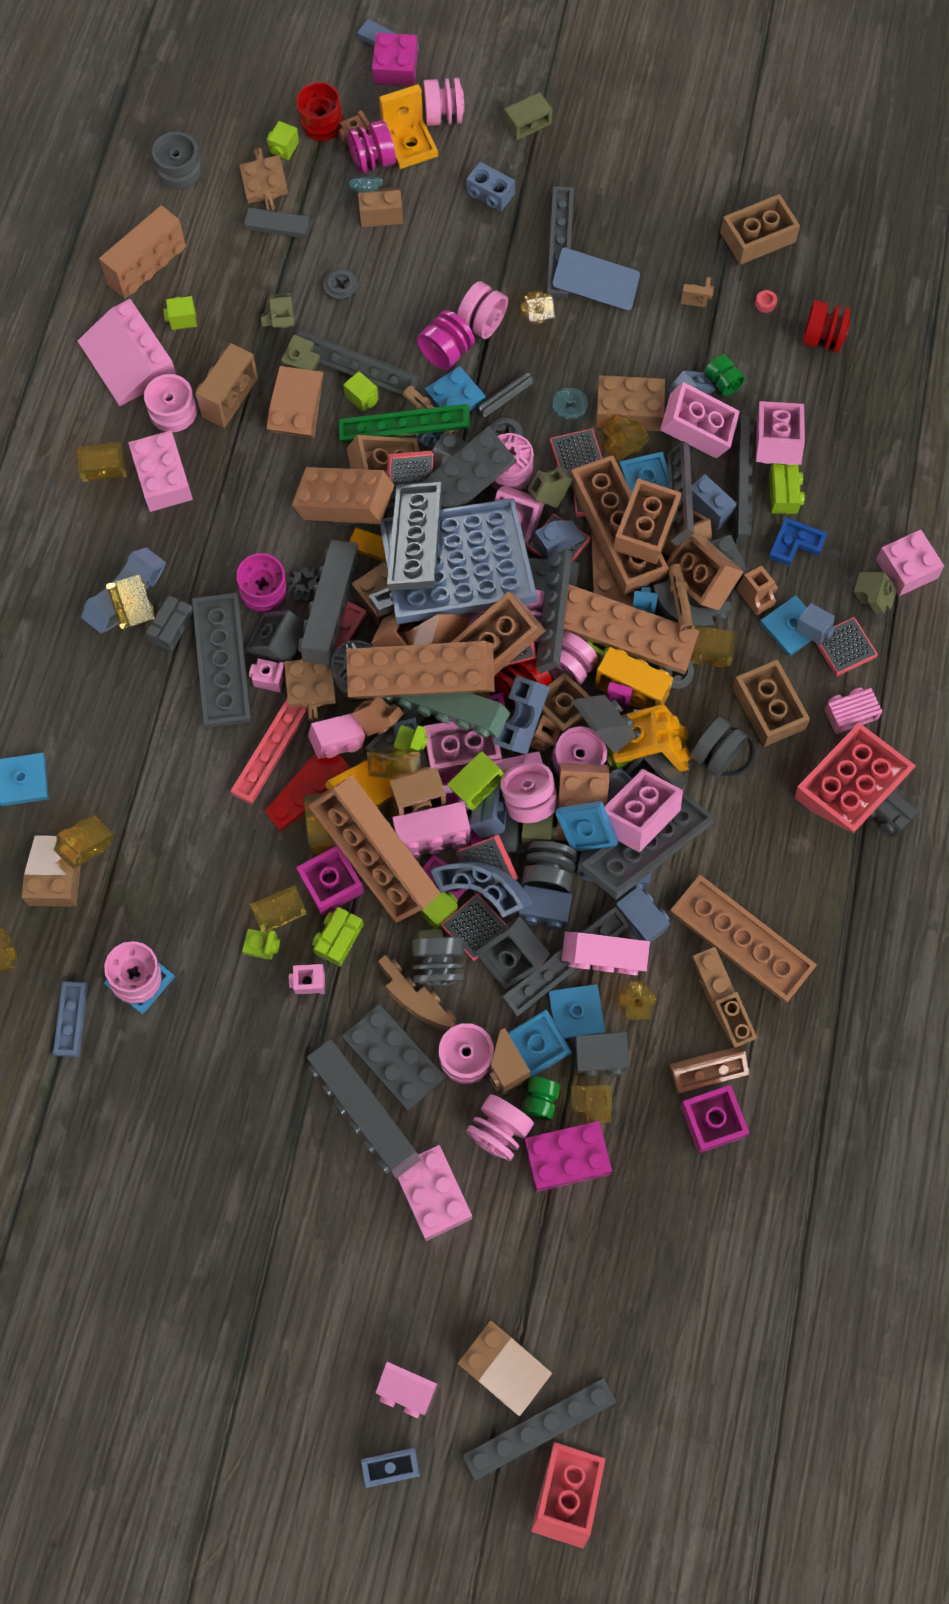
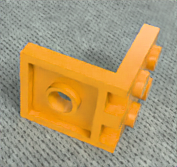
(407, 126)
(659, 733)

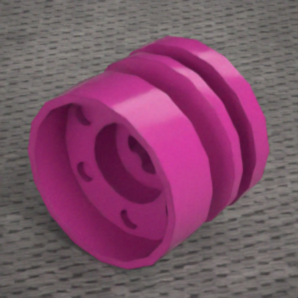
(370, 147)
(445, 340)
(261, 571)

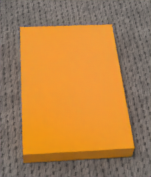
(376, 787)

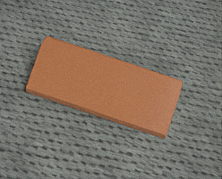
(709, 1069)

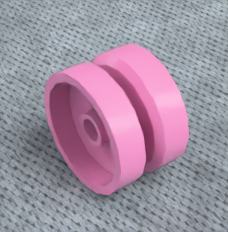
(483, 309)
(170, 403)
(576, 658)
(580, 741)
(529, 792)
(466, 1068)

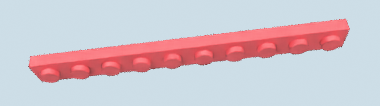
(285, 725)

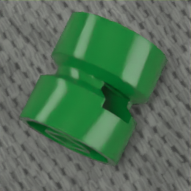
(725, 375)
(541, 1095)

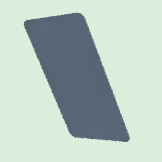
(596, 278)

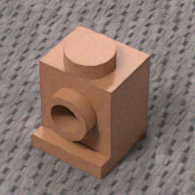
(354, 122)
(541, 739)

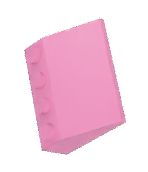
(125, 352)

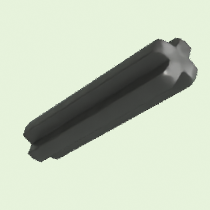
(505, 394)

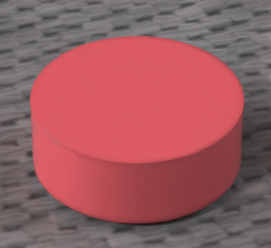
(766, 301)

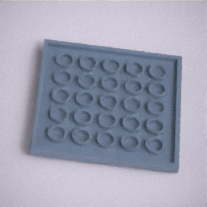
(476, 563)

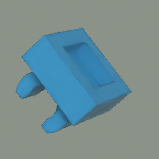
(645, 600)

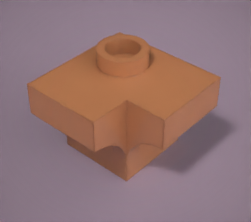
(758, 590)
(376, 715)

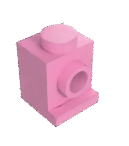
(270, 681)
(301, 972)

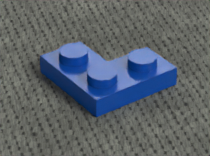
(794, 536)

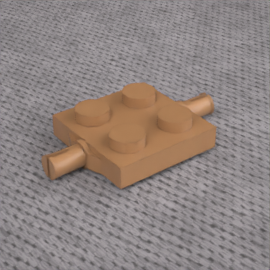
(264, 179)
(309, 686)

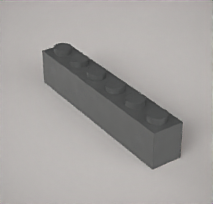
(329, 602)
(363, 1108)

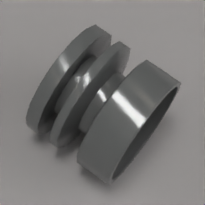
(339, 665)
(549, 866)
(438, 960)

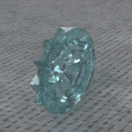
(366, 183)
(570, 395)

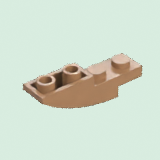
(723, 998)
(420, 1004)

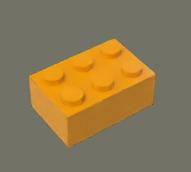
(649, 685)

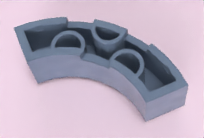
(100, 610)
(489, 880)

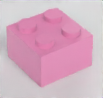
(910, 562)

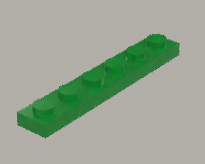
(406, 422)

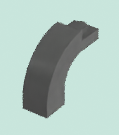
(701, 616)

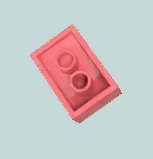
(568, 1495)

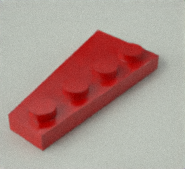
(308, 781)

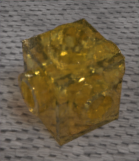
(545, 308)
(637, 1008)

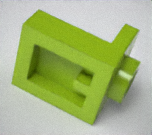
(261, 944)

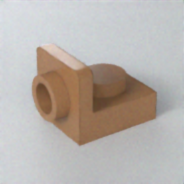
(697, 295)

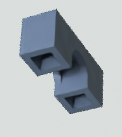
(529, 702)

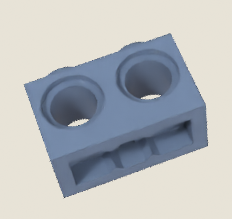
(490, 186)

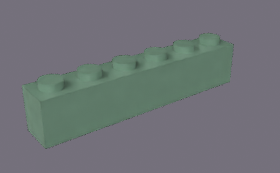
(464, 709)

